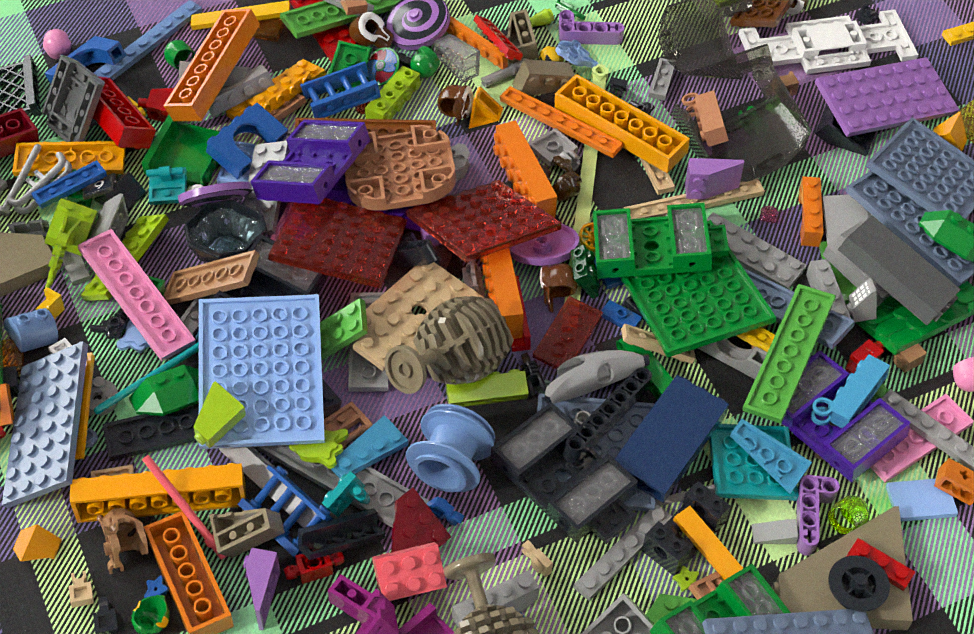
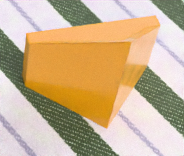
(484, 109)
(953, 131)
(36, 544)

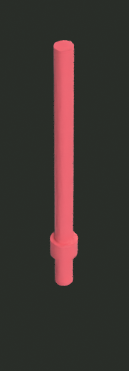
(209, 538)

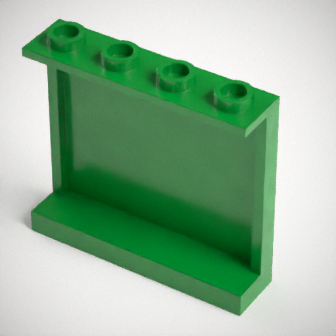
(182, 146)

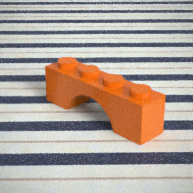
(812, 217)

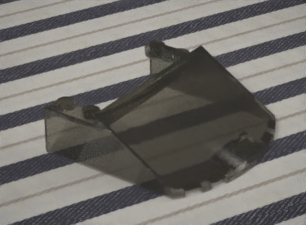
(698, 42)
(761, 136)

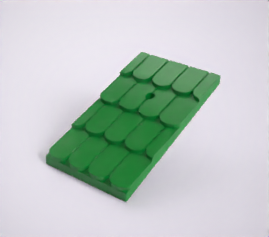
(901, 329)

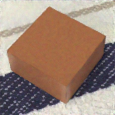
(354, 6)

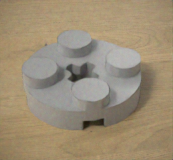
(106, 390)

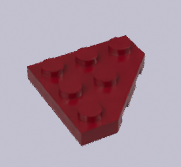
(415, 523)

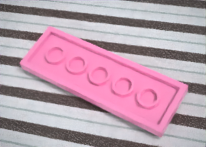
(915, 446)

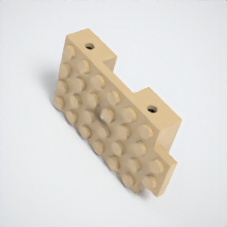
(391, 318)

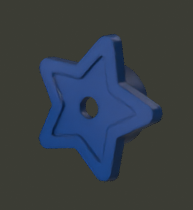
(158, 583)

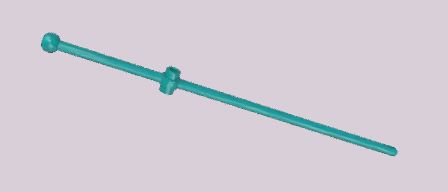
(131, 388)

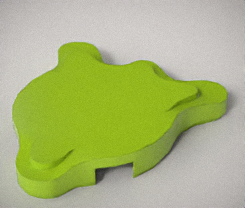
(322, 452)

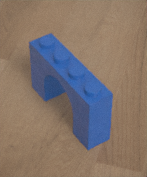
(94, 51)
(253, 120)

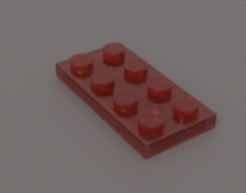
(567, 333)

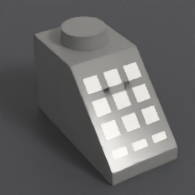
(863, 302)

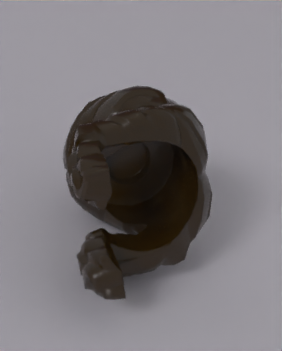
(568, 184)

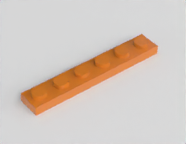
(486, 48)

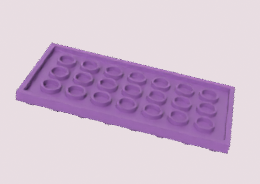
(886, 96)

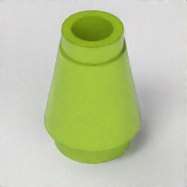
(542, 18)

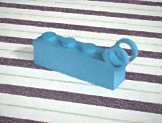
(854, 395)

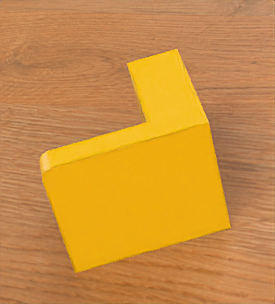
(52, 302)

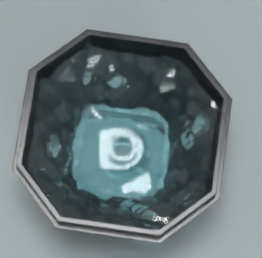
(223, 230)

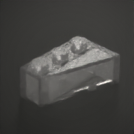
(458, 57)

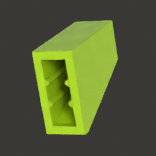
(217, 416)

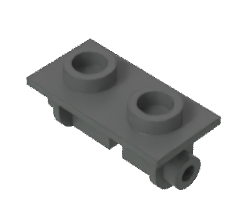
(35, 227)

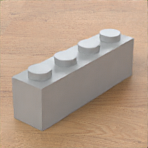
(517, 592)

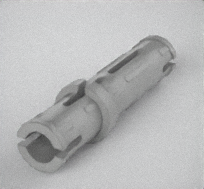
(499, 75)

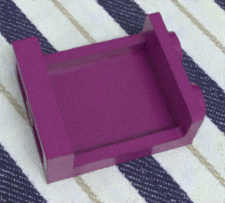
(426, 623)

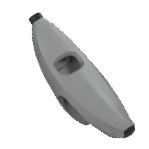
(591, 372)

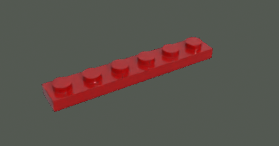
(499, 39)

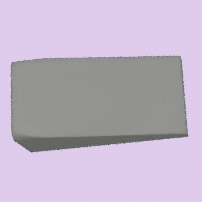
(775, 532)

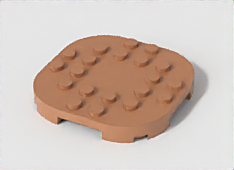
(402, 170)

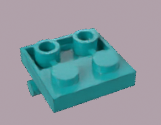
(166, 184)
(347, 490)

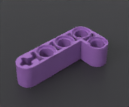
(589, 32)
(812, 497)

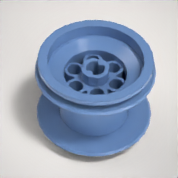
(454, 441)

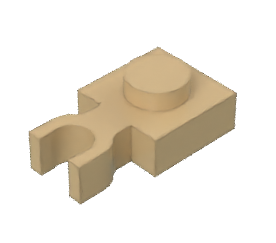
(539, 560)
(80, 591)

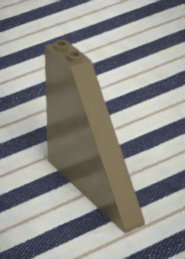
(22, 260)
(806, 583)

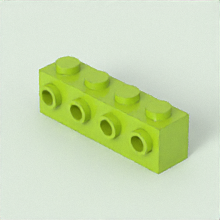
(394, 94)
(491, 389)

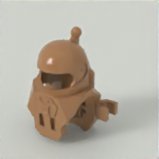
(116, 527)

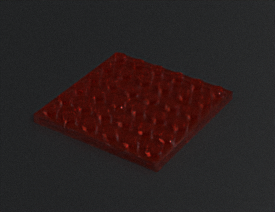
(483, 220)
(339, 241)

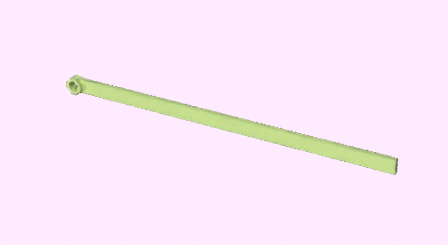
(588, 173)

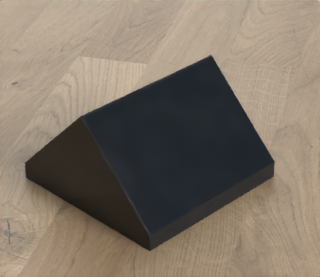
(128, 187)

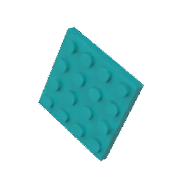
(738, 473)

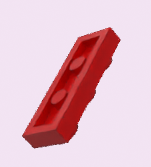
(897, 573)

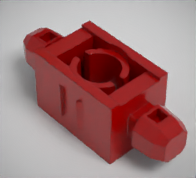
(874, 349)
(313, 573)

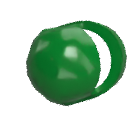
(177, 51)
(425, 62)

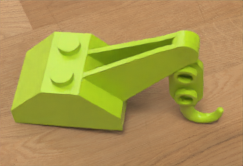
(67, 230)

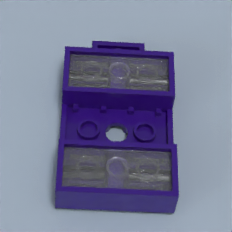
(316, 161)
(858, 443)

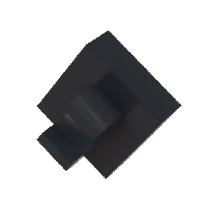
(866, 15)
(618, 84)

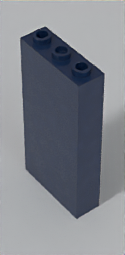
(671, 437)

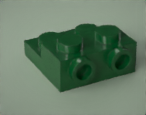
(585, 270)

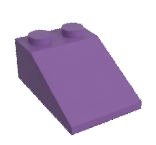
(712, 177)
(263, 574)

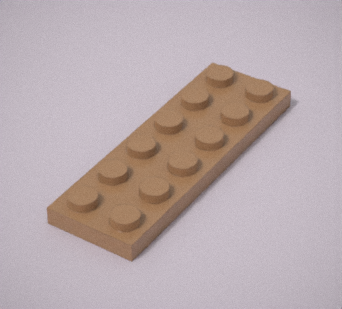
(211, 277)

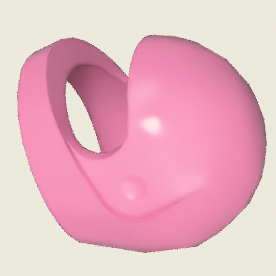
(56, 43)
(964, 374)

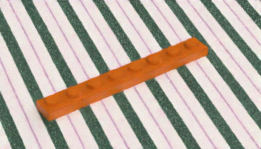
(561, 121)

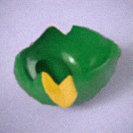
(150, 615)

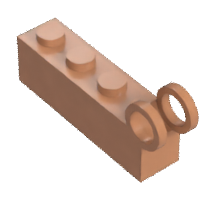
(708, 117)

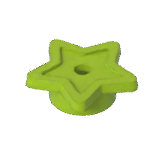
(685, 573)

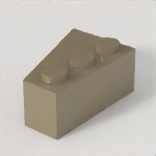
(522, 35)
(542, 76)
(244, 530)

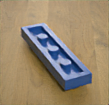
(69, 184)

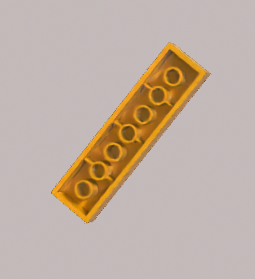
(613, 116)
(145, 496)

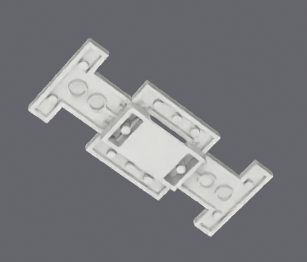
(811, 36)

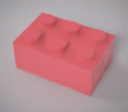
(409, 571)

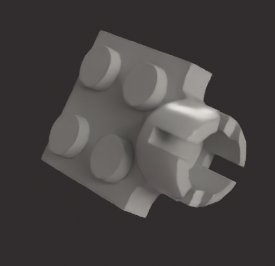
(555, 144)

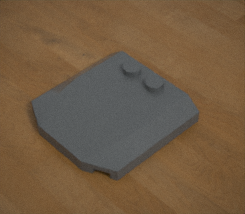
(72, 99)

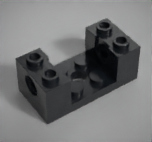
(664, 542)

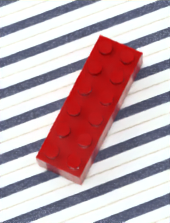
(122, 119)

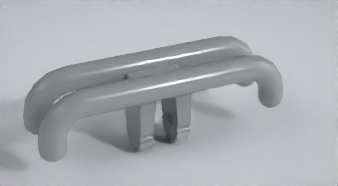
(44, 180)

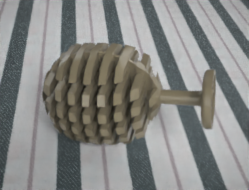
(455, 342)
(486, 617)

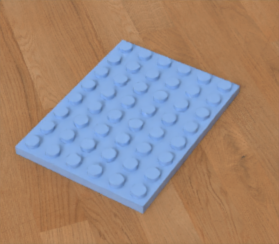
(269, 362)

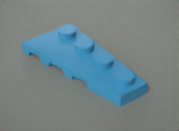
(371, 447)
(776, 458)

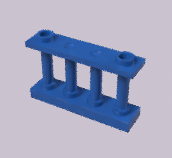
(344, 100)
(284, 539)

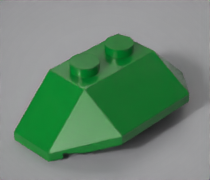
(950, 231)
(167, 391)

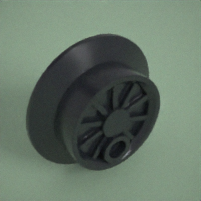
(859, 583)

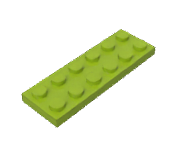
(137, 242)

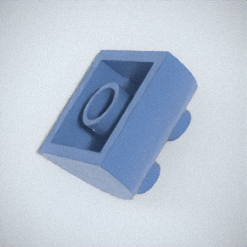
(32, 329)

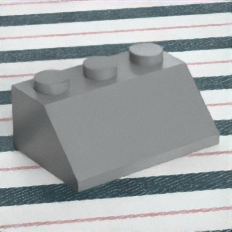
(112, 216)

